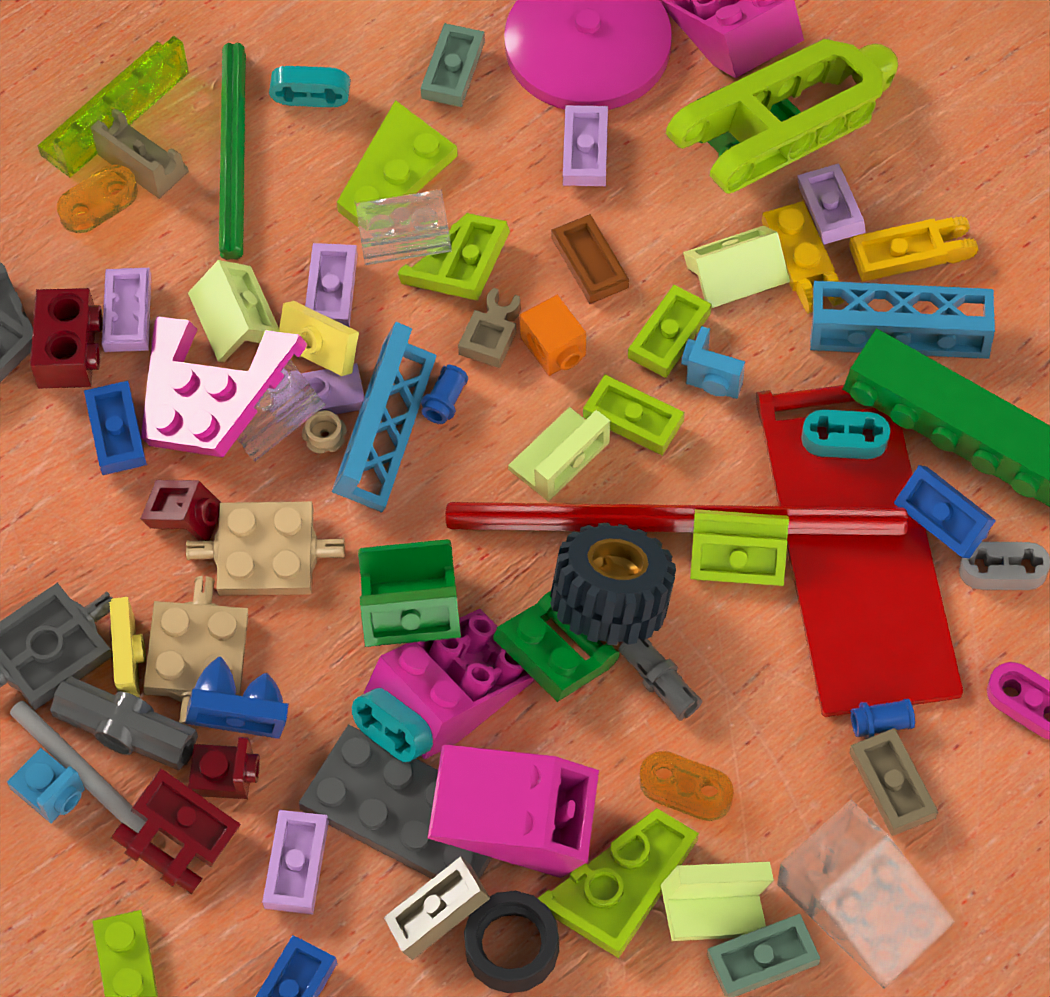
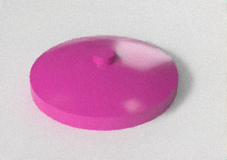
(588, 49)

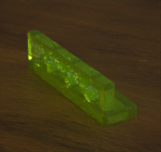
(130, 93)

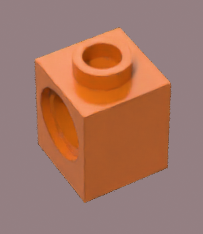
(553, 335)

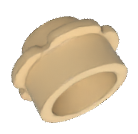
(324, 422)

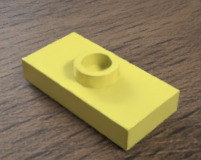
(327, 340)
(126, 646)

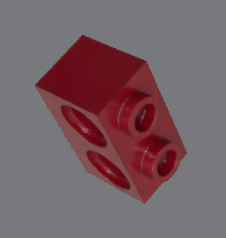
(58, 338)

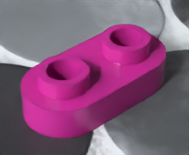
(1033, 696)

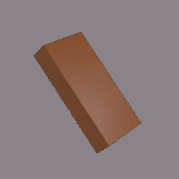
(590, 258)

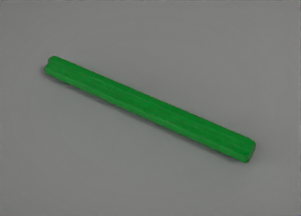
(232, 152)

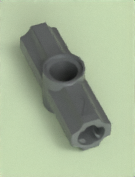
(124, 723)

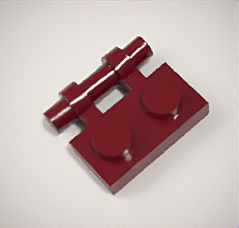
(185, 819)

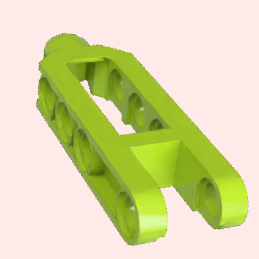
(765, 140)

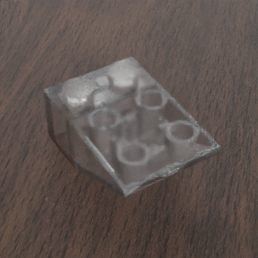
(864, 894)

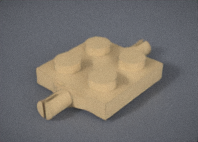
(265, 548)
(189, 639)

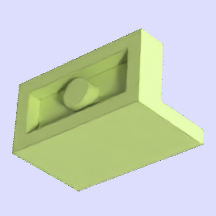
(739, 265)
(231, 307)
(561, 452)
(715, 900)

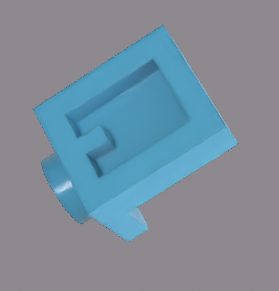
(47, 786)

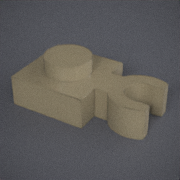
(490, 334)

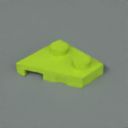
(464, 270)

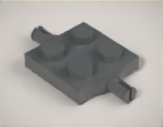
(50, 642)

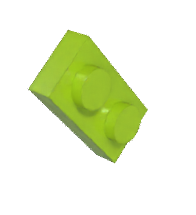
(668, 330)
(635, 414)
(125, 956)

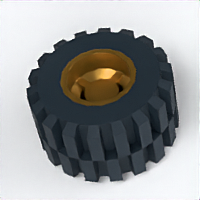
(612, 583)

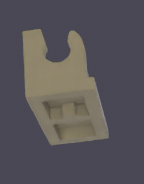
(127, 147)

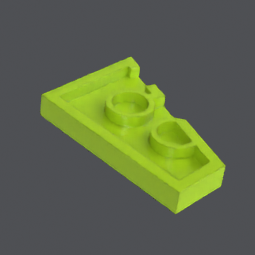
(397, 162)
(622, 884)

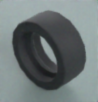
(514, 979)

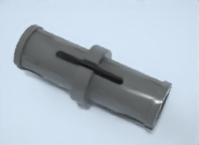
(661, 677)

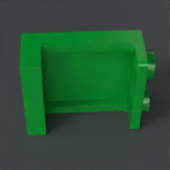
(408, 593)

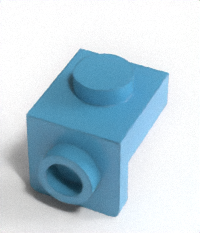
(712, 371)

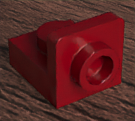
(182, 506)
(224, 770)

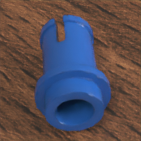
(440, 403)
(882, 717)

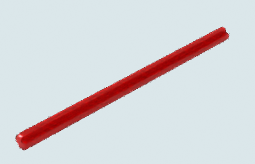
(667, 517)

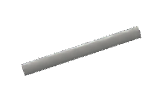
(69, 757)

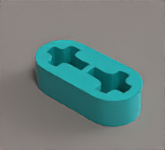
(309, 86)
(845, 434)
(392, 725)

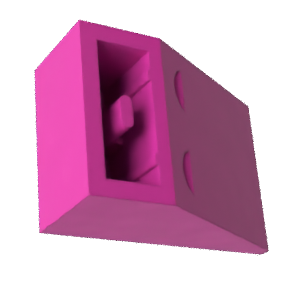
(738, 32)
(452, 680)
(515, 807)

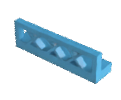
(936, 334)
(374, 411)

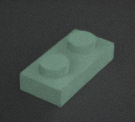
(452, 65)
(763, 956)

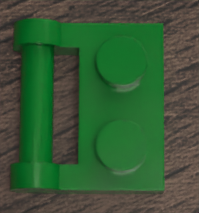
(548, 655)

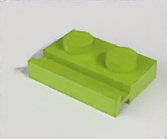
(739, 547)

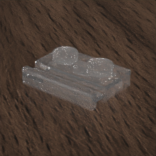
(403, 227)
(280, 412)

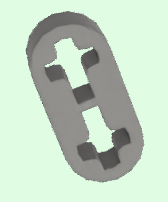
(1005, 566)

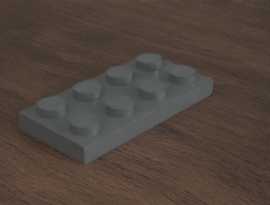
(383, 804)

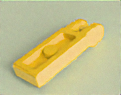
(911, 247)
(802, 251)

